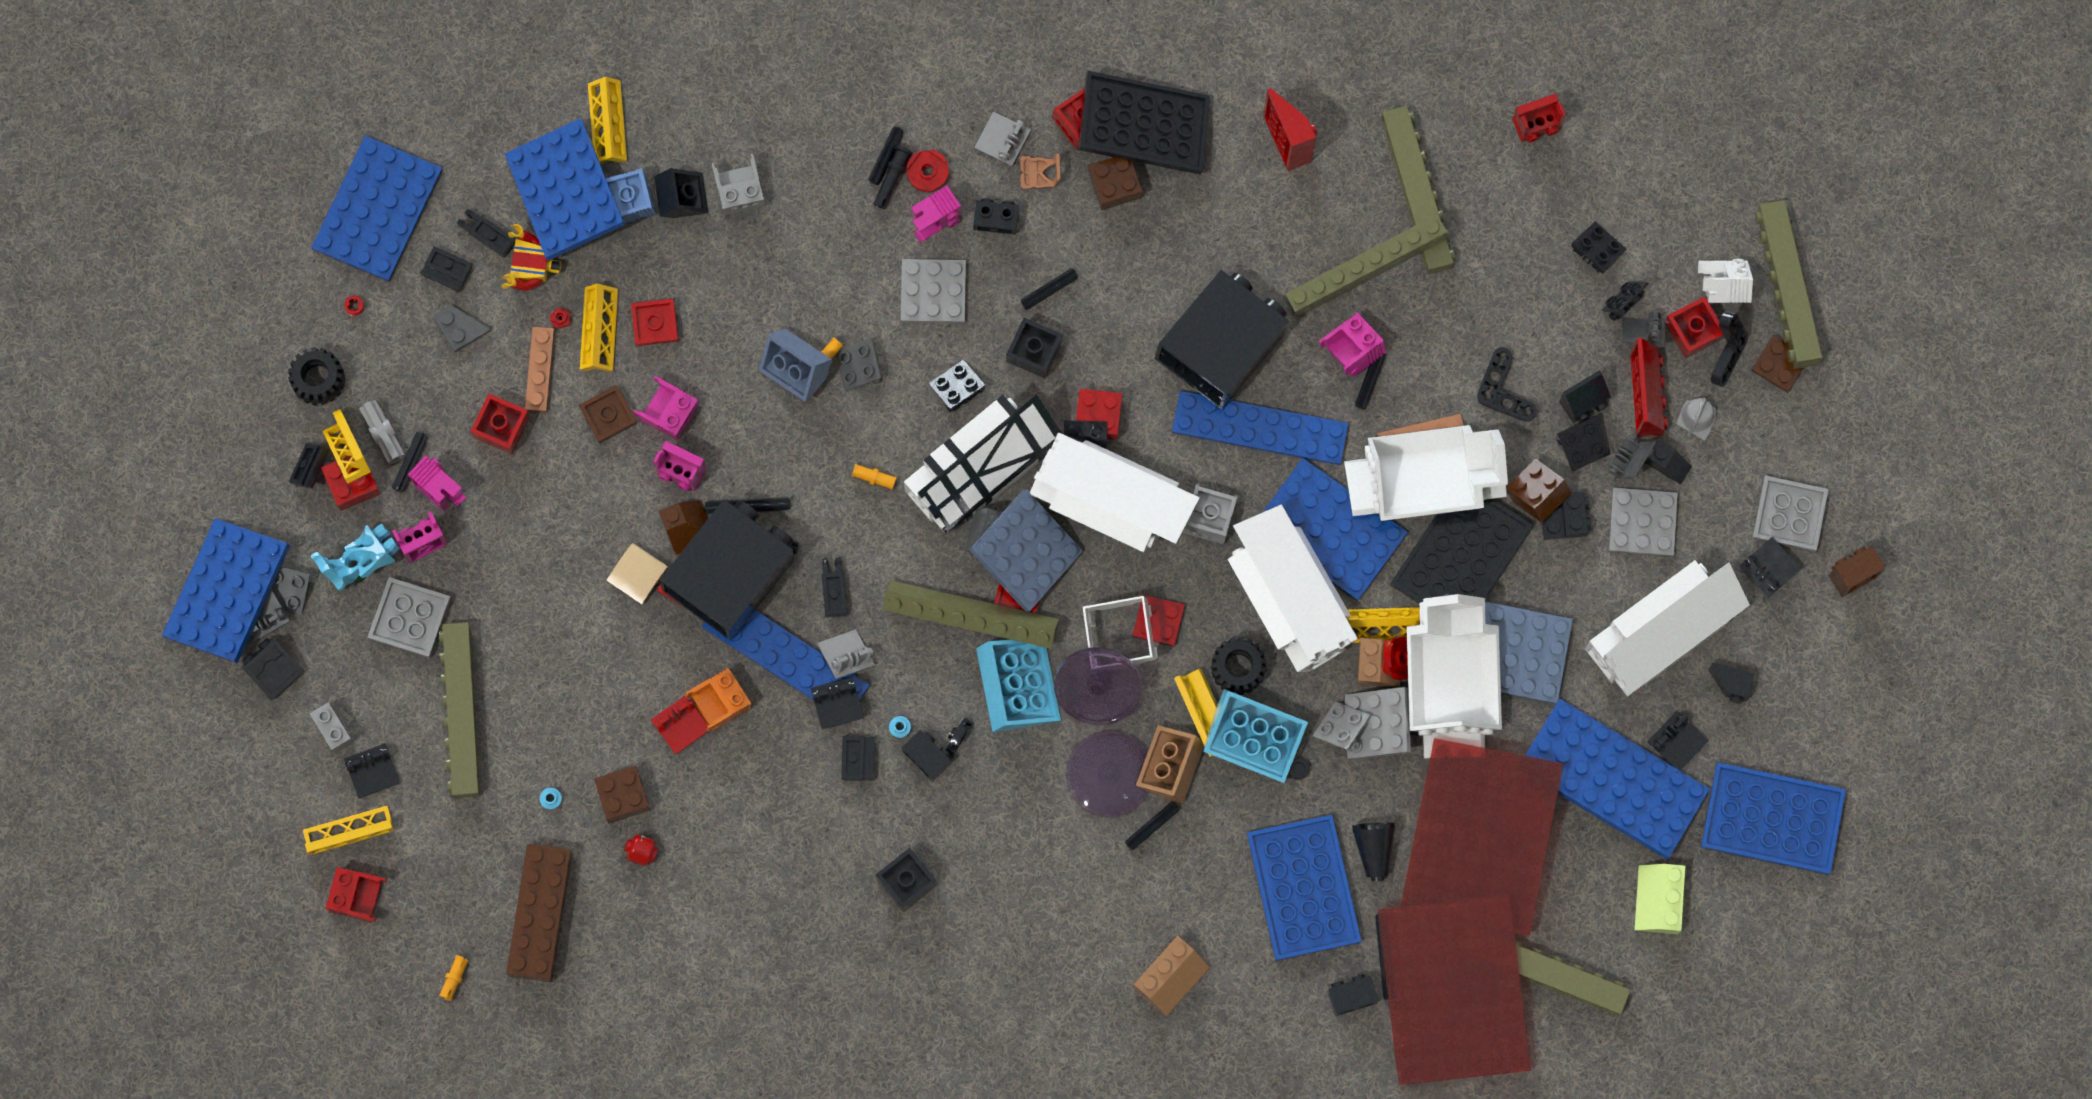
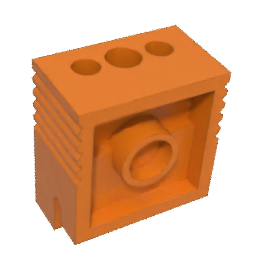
(719, 699)

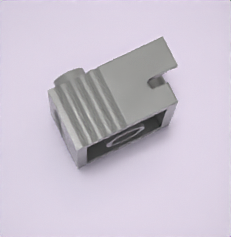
(739, 188)
(1211, 515)

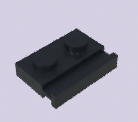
(446, 269)
(309, 465)
(857, 758)

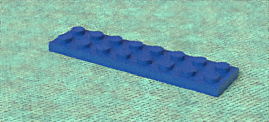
(1261, 428)
(784, 655)

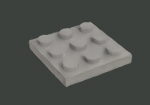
(933, 291)
(1790, 513)
(1643, 522)
(409, 617)
(1388, 726)

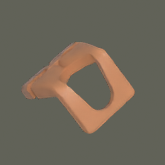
(1032, 172)

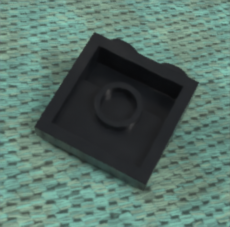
(1568, 518)
(271, 667)

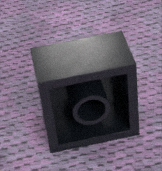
(1034, 347)
(906, 879)

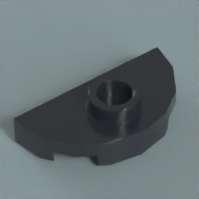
(957, 735)

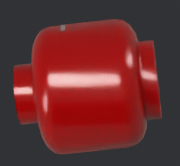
(640, 850)

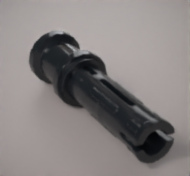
(895, 168)

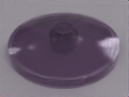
(1097, 686)
(1105, 774)

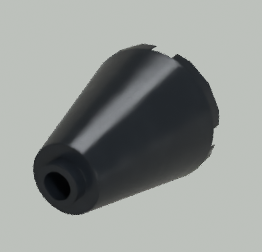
(1375, 847)

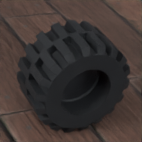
(321, 392)
(1243, 648)

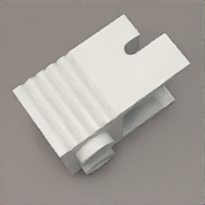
(1728, 281)

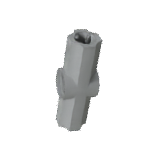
(382, 432)

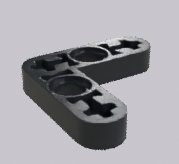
(1736, 340)
(1498, 395)

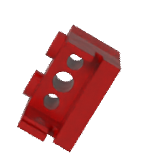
(1542, 111)
(1069, 116)
(354, 894)

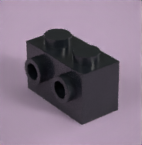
(996, 216)

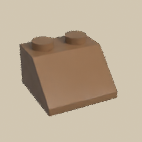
(1370, 665)

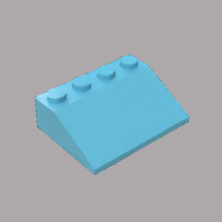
(1017, 685)
(1254, 736)

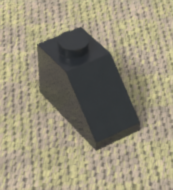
(1668, 462)
(1732, 682)

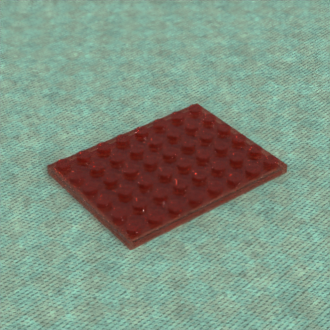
(1483, 828)
(1454, 990)

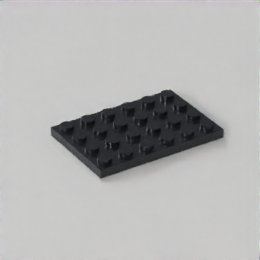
(1144, 122)
(1462, 553)

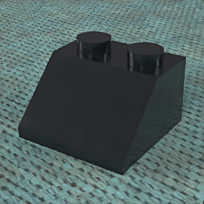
(680, 193)
(1585, 397)

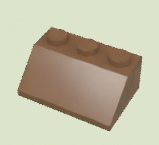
(1170, 764)
(1171, 976)

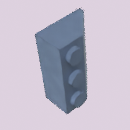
(794, 364)

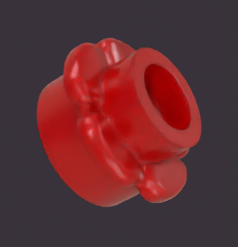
(564, 322)

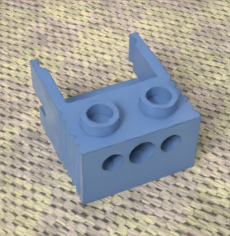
(632, 195)

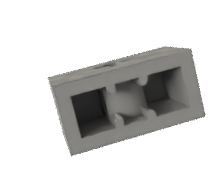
(331, 728)

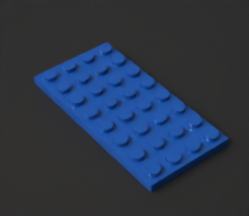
(1618, 779)

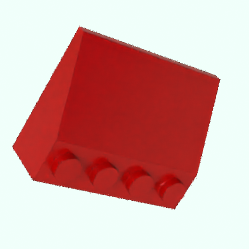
(1290, 131)
(1647, 389)

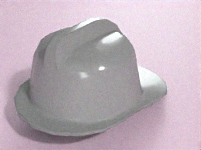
(1697, 417)

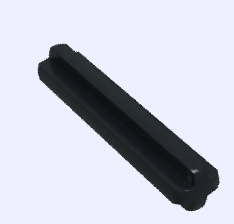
(885, 155)
(1049, 289)
(1369, 382)
(409, 461)
(1152, 825)

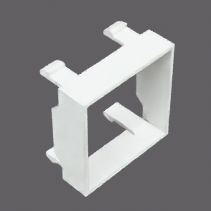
(1090, 622)

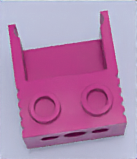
(935, 213)
(1354, 345)
(669, 410)
(679, 460)
(435, 483)
(424, 545)

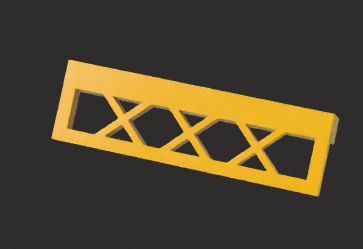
(611, 119)
(594, 326)
(350, 449)
(1383, 617)
(1198, 700)
(349, 835)

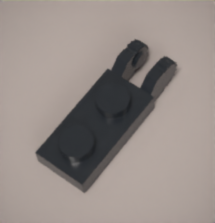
(488, 233)
(833, 590)

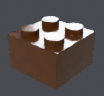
(1114, 182)
(1538, 490)
(1856, 571)
(622, 794)

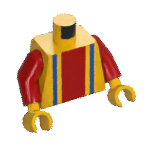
(528, 263)

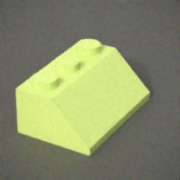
(1660, 898)

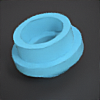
(900, 733)
(555, 803)

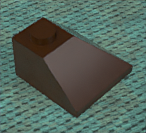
(683, 522)

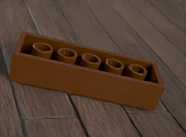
(539, 913)

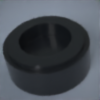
(1299, 769)

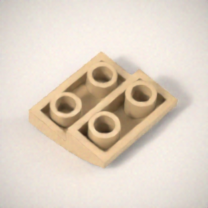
(637, 573)

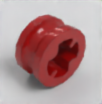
(360, 306)

